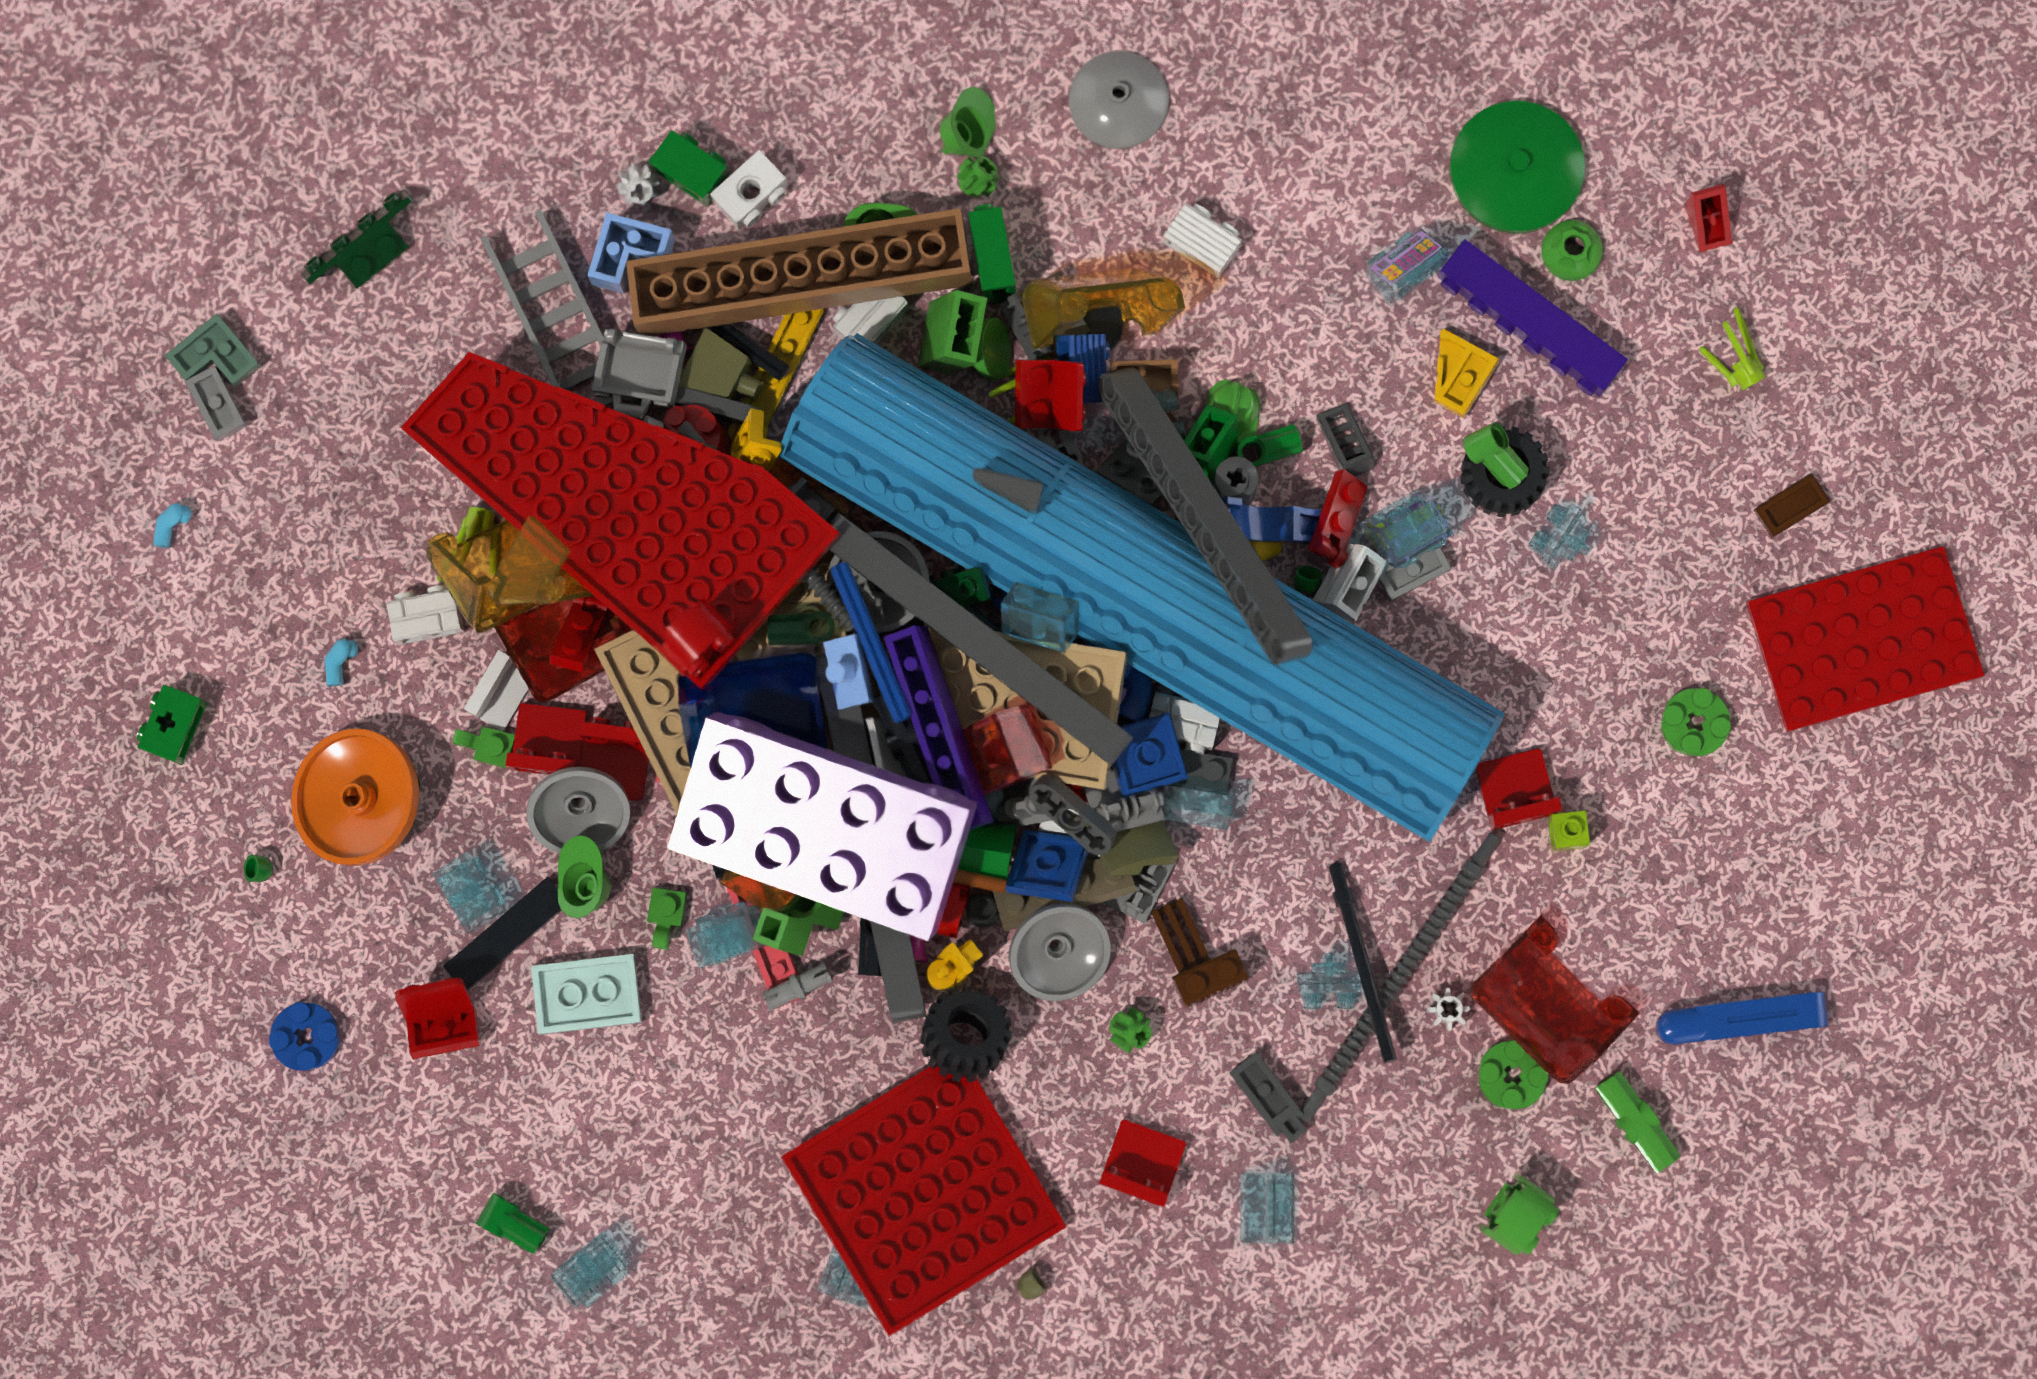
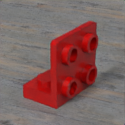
(1049, 394)
(546, 739)
(1516, 789)
(1142, 1163)

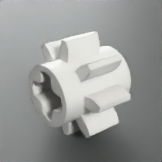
(637, 175)
(1458, 1009)

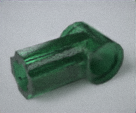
(796, 628)

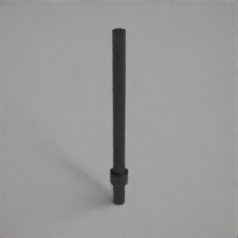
(1344, 899)

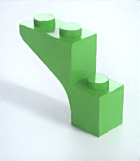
(791, 925)

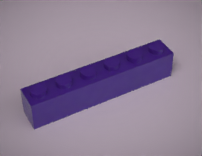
(1531, 318)
(936, 717)

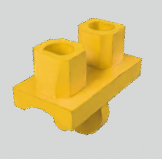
(952, 966)

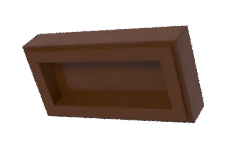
(1791, 506)

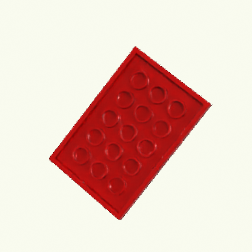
(1865, 639)

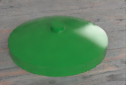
(1517, 167)

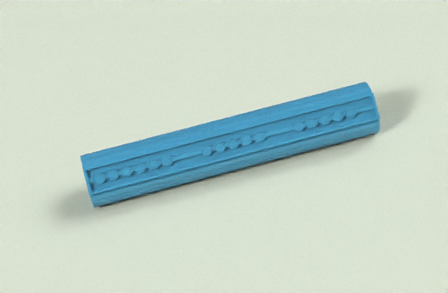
(1142, 586)

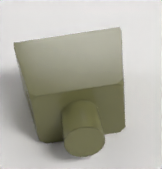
(720, 370)

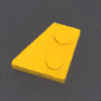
(1461, 373)

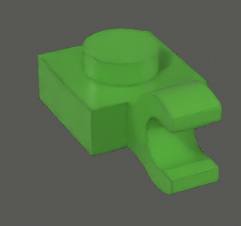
(490, 746)
(665, 910)

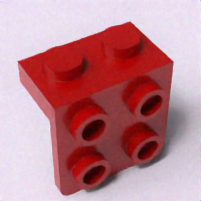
(615, 752)
(438, 1017)

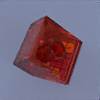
(1007, 748)

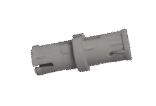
(797, 987)

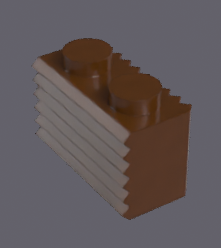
(1210, 978)

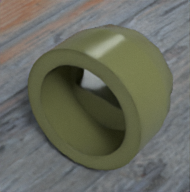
(1030, 1285)

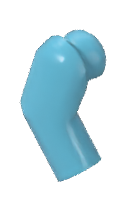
(167, 520)
(335, 658)

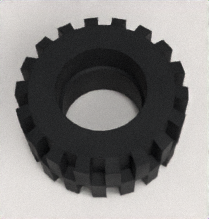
(1508, 500)
(977, 1011)

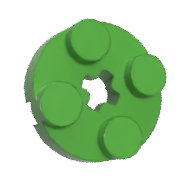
(1715, 724)
(1492, 1075)

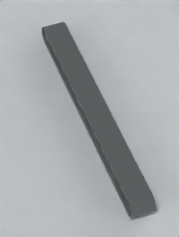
(1205, 516)
(979, 642)
(892, 945)

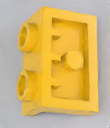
(752, 442)

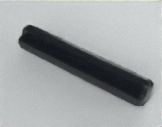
(753, 350)

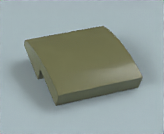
(1138, 848)

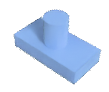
(848, 671)

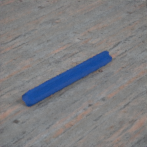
(871, 642)

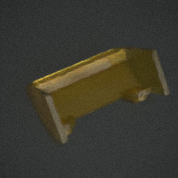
(533, 570)

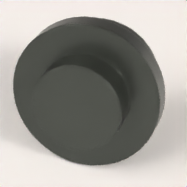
(982, 910)

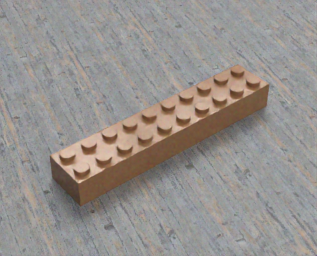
(799, 273)

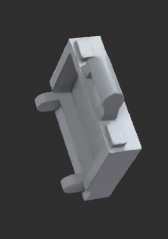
(638, 370)

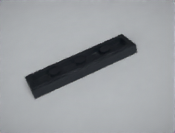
(505, 934)

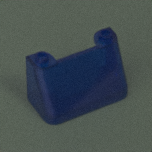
(770, 690)

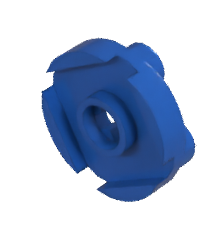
(300, 1017)

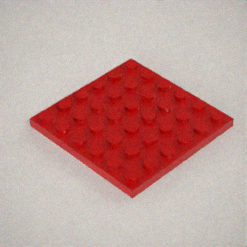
(922, 1194)

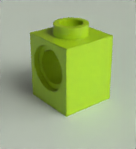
(1568, 831)

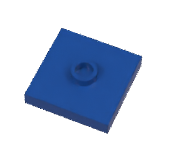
(1151, 756)
(1046, 866)

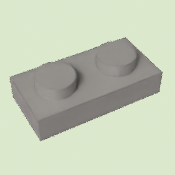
(215, 403)
(1426, 568)

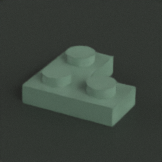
(213, 344)

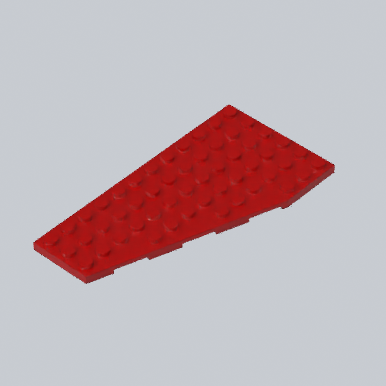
(637, 505)

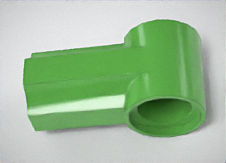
(1492, 448)

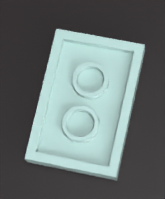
(586, 994)

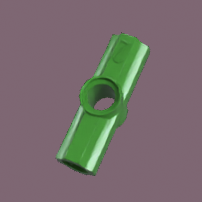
(1638, 1122)

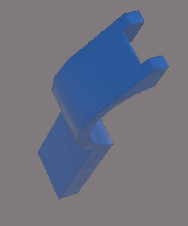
(1274, 523)

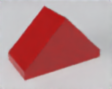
(1709, 217)

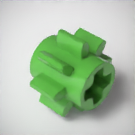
(978, 176)
(1130, 1030)

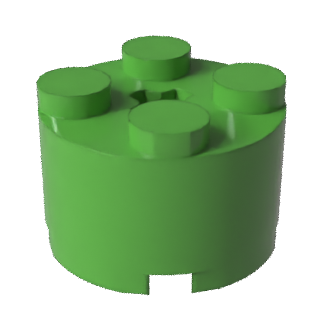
(1519, 1215)

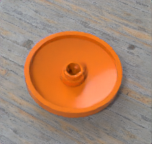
(355, 797)

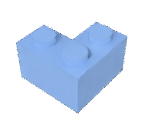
(623, 241)

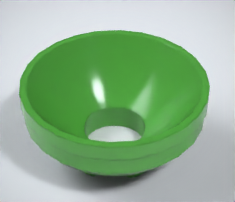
(1570, 266)
(993, 350)

